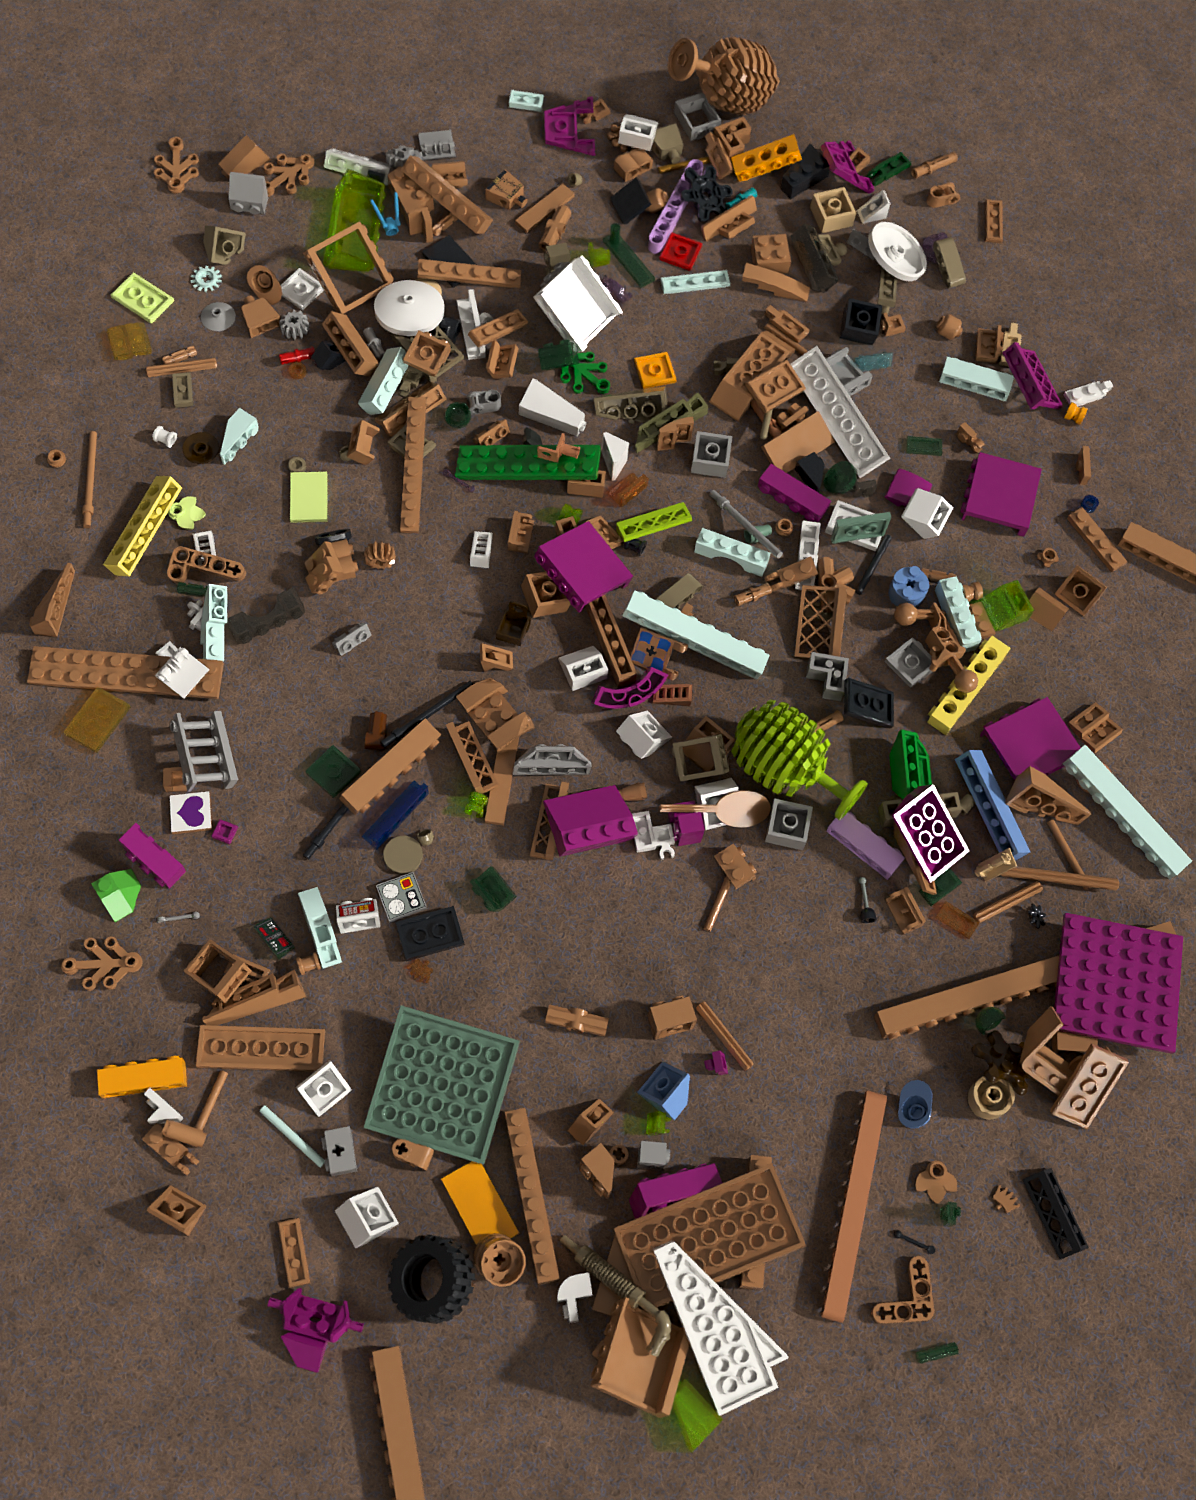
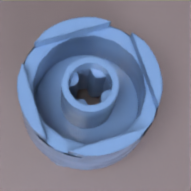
(908, 586)

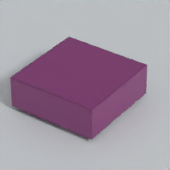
(224, 831)

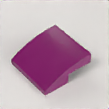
(903, 487)

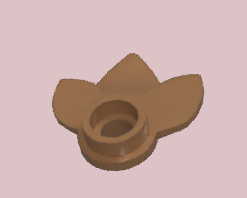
(936, 1184)

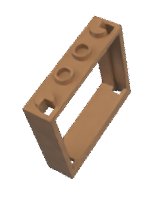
(325, 280)

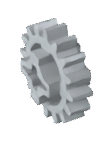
(400, 155)

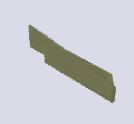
(649, 431)

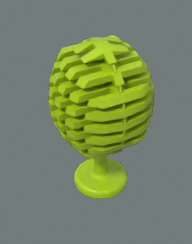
(787, 752)

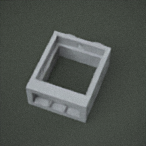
(698, 102)

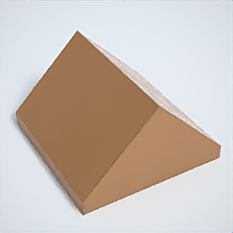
(1080, 590)
(1047, 609)
(177, 1209)

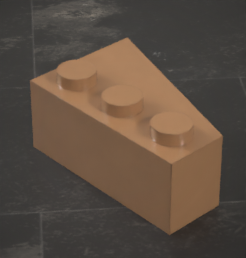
(409, 193)

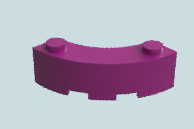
(632, 694)

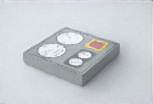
(404, 890)

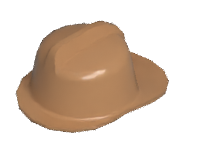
(263, 277)

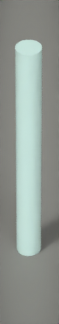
(292, 1136)

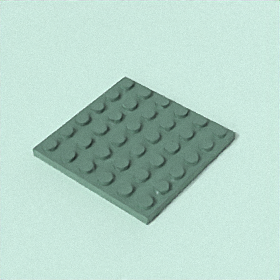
(442, 1084)

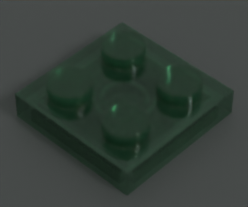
(333, 771)

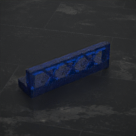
(395, 814)

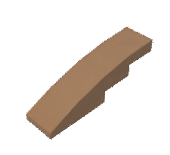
(775, 282)

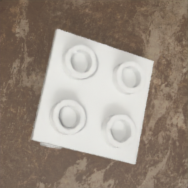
(182, 672)

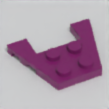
(562, 127)
(841, 164)

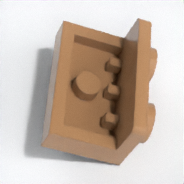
(452, 172)
(988, 344)
(501, 360)
(734, 866)

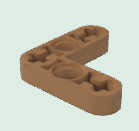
(917, 1300)

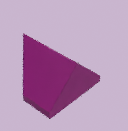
(305, 1350)

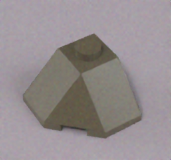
(222, 243)

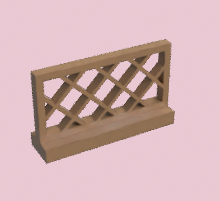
(837, 620)

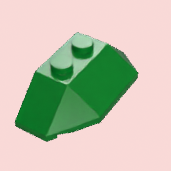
(909, 764)

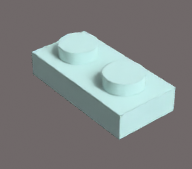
(526, 101)

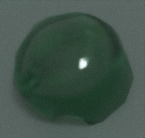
(460, 412)
(987, 1018)

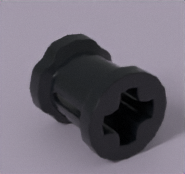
(636, 545)

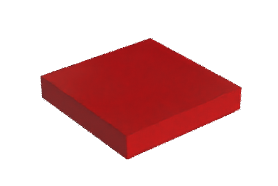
(680, 251)

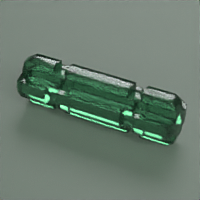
(192, 589)
(937, 1352)

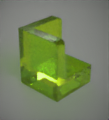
(599, 256)

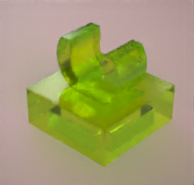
(656, 1123)

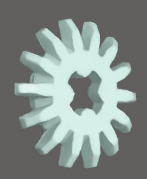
(202, 273)

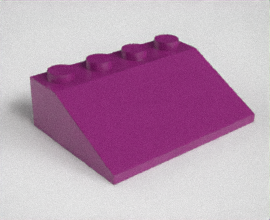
(589, 820)
(929, 831)

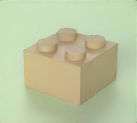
(833, 210)

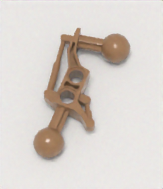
(941, 641)

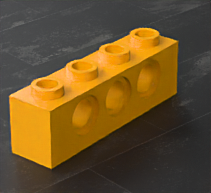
(766, 158)

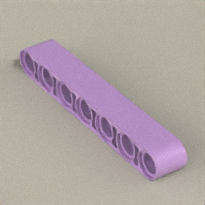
(671, 212)

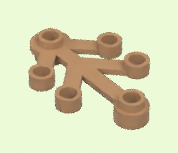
(177, 168)
(289, 172)
(105, 964)

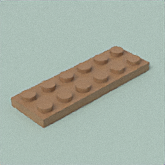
(260, 1048)

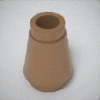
(634, 792)

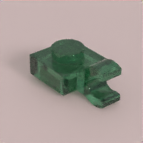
(950, 1213)

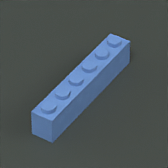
(991, 803)

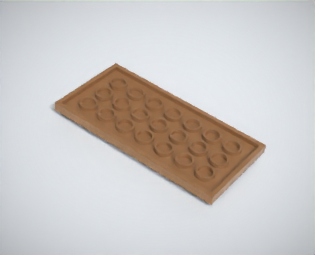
(719, 1229)

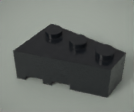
(805, 173)

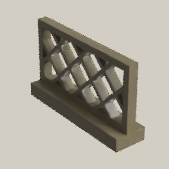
(404, 342)

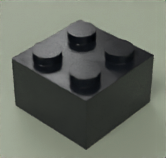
(860, 321)

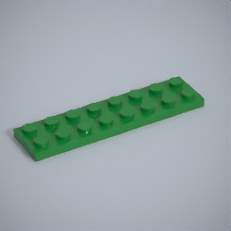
(523, 463)

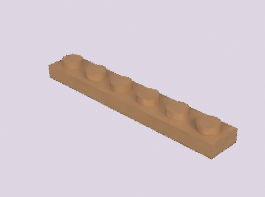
(469, 273)

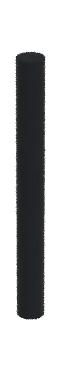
(876, 559)

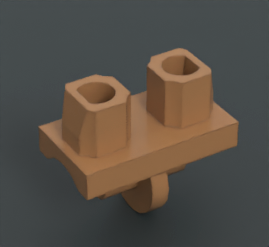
(797, 414)

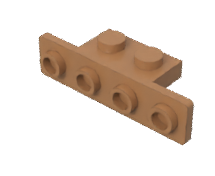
(731, 221)

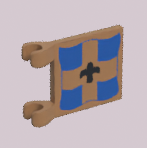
(655, 651)

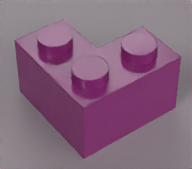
(687, 826)

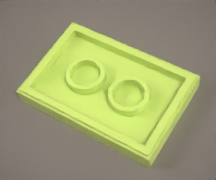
(142, 297)
(308, 497)

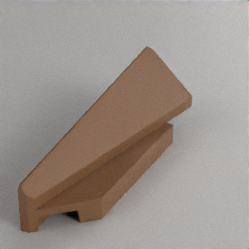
(256, 997)

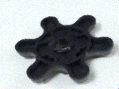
(708, 184)

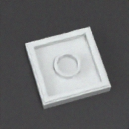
(301, 289)

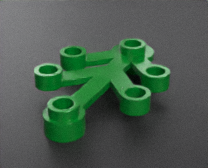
(583, 369)

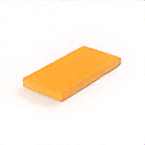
(478, 1202)

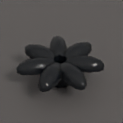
(1036, 915)

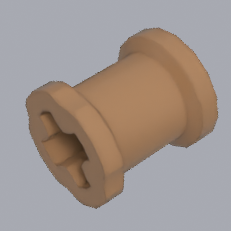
(308, 963)

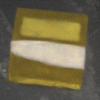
(129, 341)

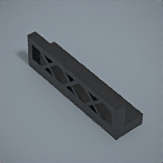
(1062, 1210)

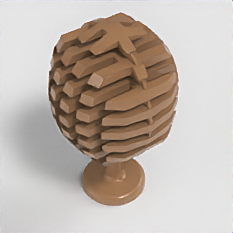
(732, 75)

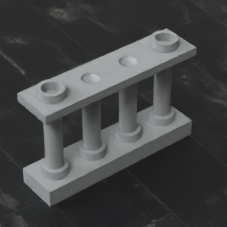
(219, 741)

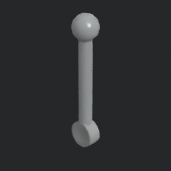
(195, 915)

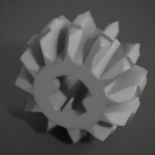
(294, 324)

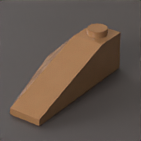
(52, 607)

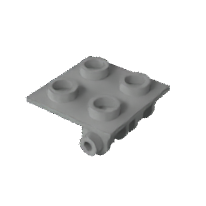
(437, 145)

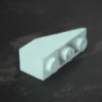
(237, 432)

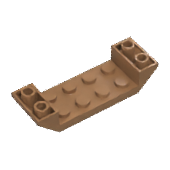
(763, 354)

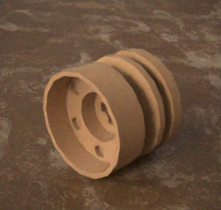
(506, 1268)

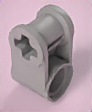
(483, 401)

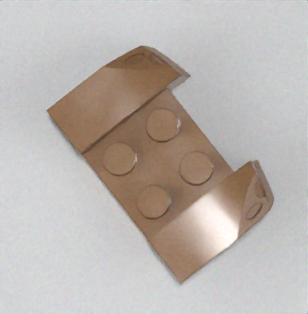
(494, 713)

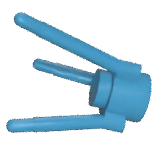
(389, 225)

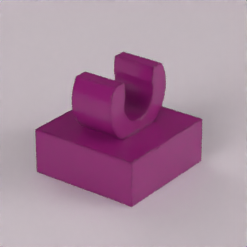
(718, 1063)

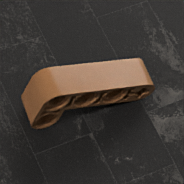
(207, 567)

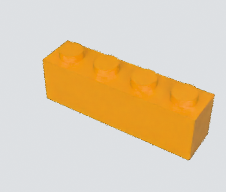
(138, 1078)

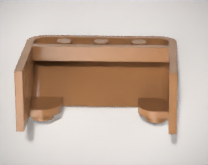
(1041, 1061)

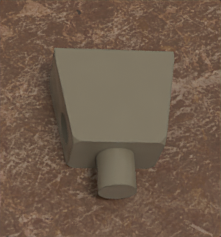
(668, 143)

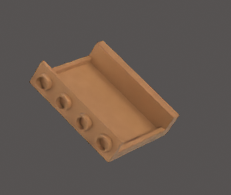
(630, 1370)

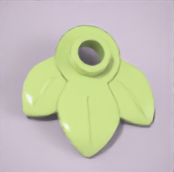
(188, 514)

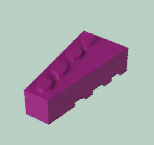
(670, 1189)

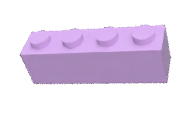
(866, 844)

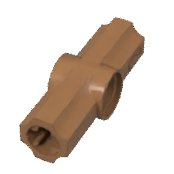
(555, 227)
(577, 1020)

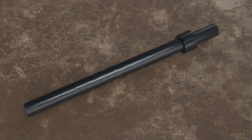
(398, 733)
(318, 841)

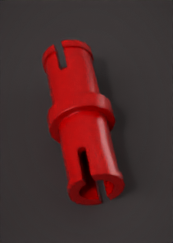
(296, 355)

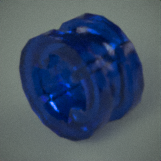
(1089, 498)

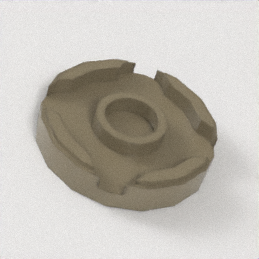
(403, 855)

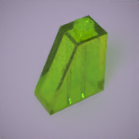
(693, 1415)

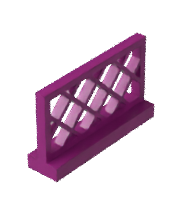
(1031, 377)

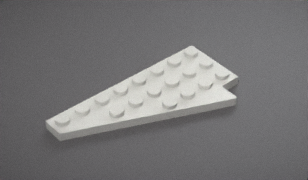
(726, 1342)

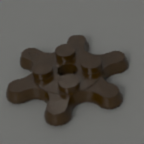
(999, 1066)

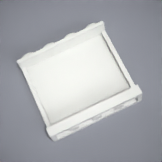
(577, 303)

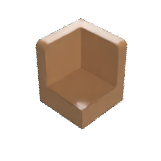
(173, 780)

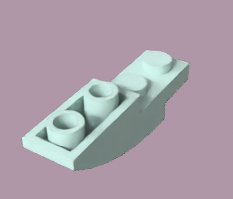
(213, 621)
(320, 927)

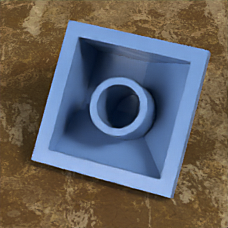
(667, 1090)

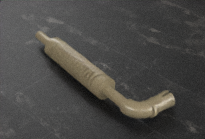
(623, 1287)

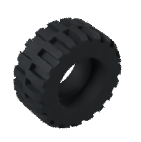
(407, 1275)

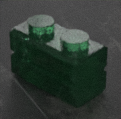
(559, 355)

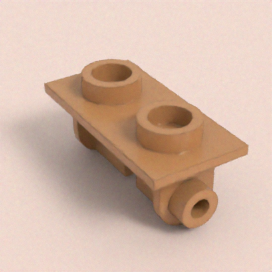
(494, 433)

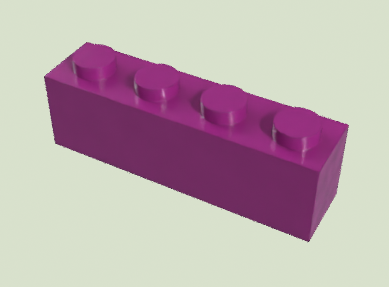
(793, 493)

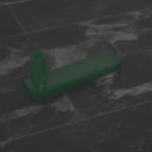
(627, 257)

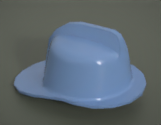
(915, 1104)

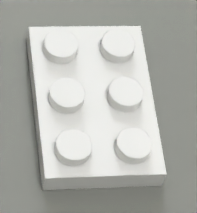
(843, 511)

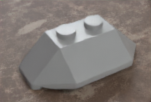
(552, 761)

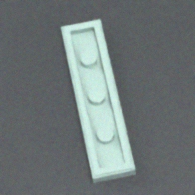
(695, 282)

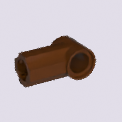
(376, 731)

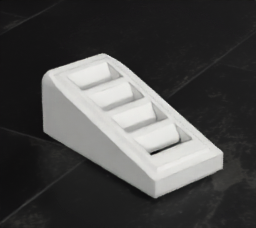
(204, 536)
(481, 560)

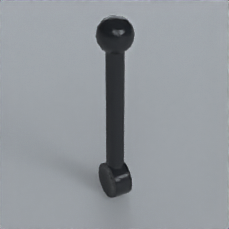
(930, 1249)

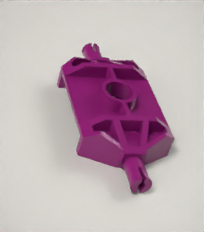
(299, 1309)

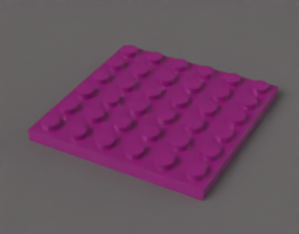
(1119, 983)

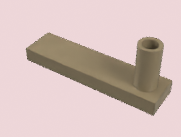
(887, 291)

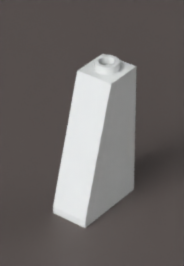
(551, 409)

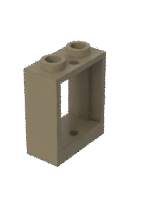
(718, 753)

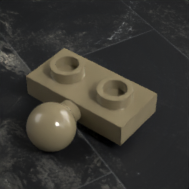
(832, 251)

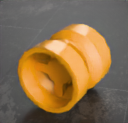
(1075, 413)

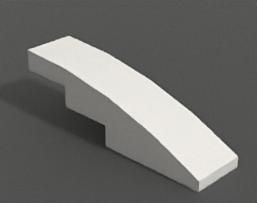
(808, 547)

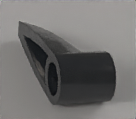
(451, 328)

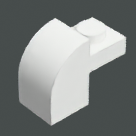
(574, 1288)

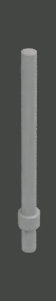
(724, 503)

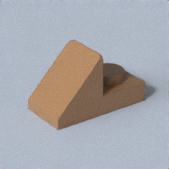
(495, 657)

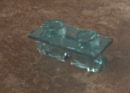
(875, 361)

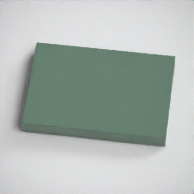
(860, 527)

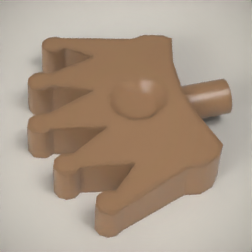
(1004, 1200)

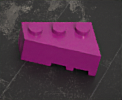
(151, 857)

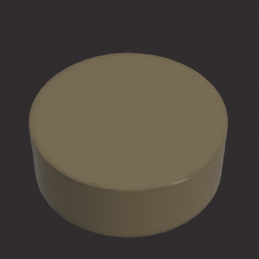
(297, 465)

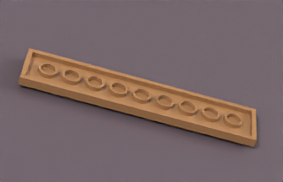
(113, 672)

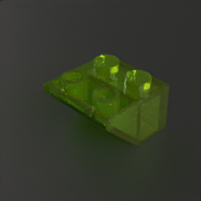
(1007, 606)

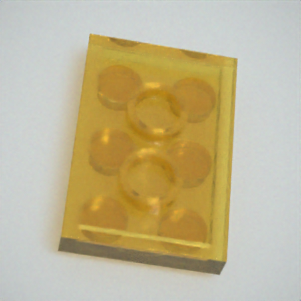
(97, 719)

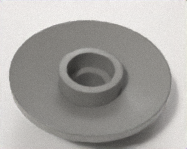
(219, 321)

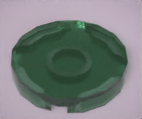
(840, 478)

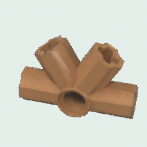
(834, 579)

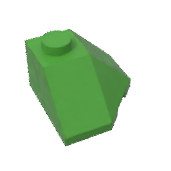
(118, 892)

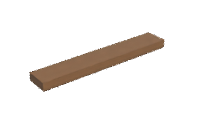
(499, 796)

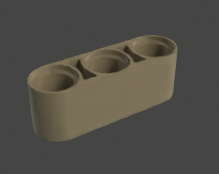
(949, 262)
(681, 592)

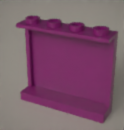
(1001, 492)
(582, 565)
(1032, 738)

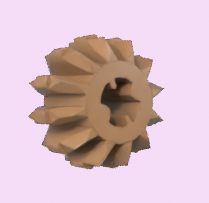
(379, 555)

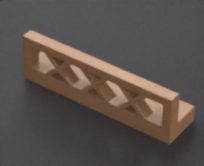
(396, 417)
(465, 757)
(551, 846)

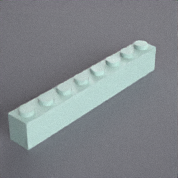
(699, 636)
(1127, 812)

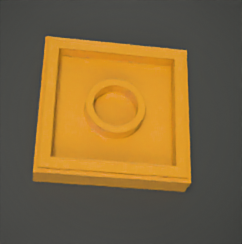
(655, 370)

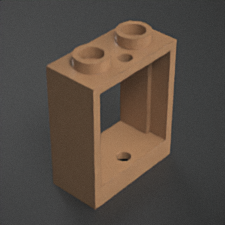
(231, 979)

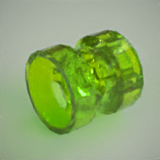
(568, 511)
(476, 803)

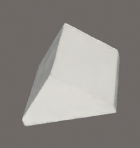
(614, 453)
(323, 1088)

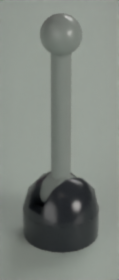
(866, 913)

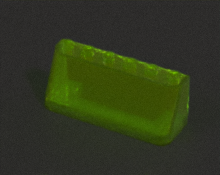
(349, 207)

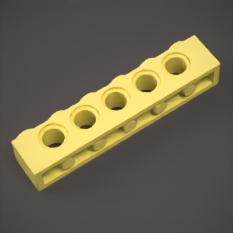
(142, 526)
(944, 721)

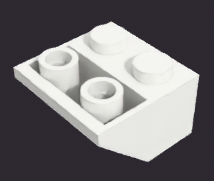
(637, 132)
(927, 513)
(584, 667)

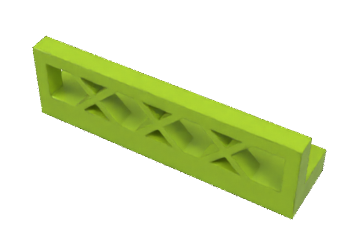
(653, 522)

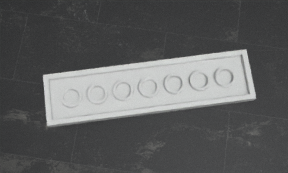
(839, 412)

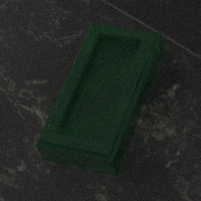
(924, 446)

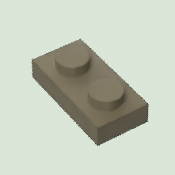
(182, 390)

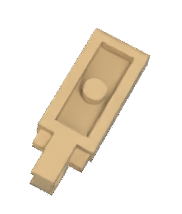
(1008, 339)

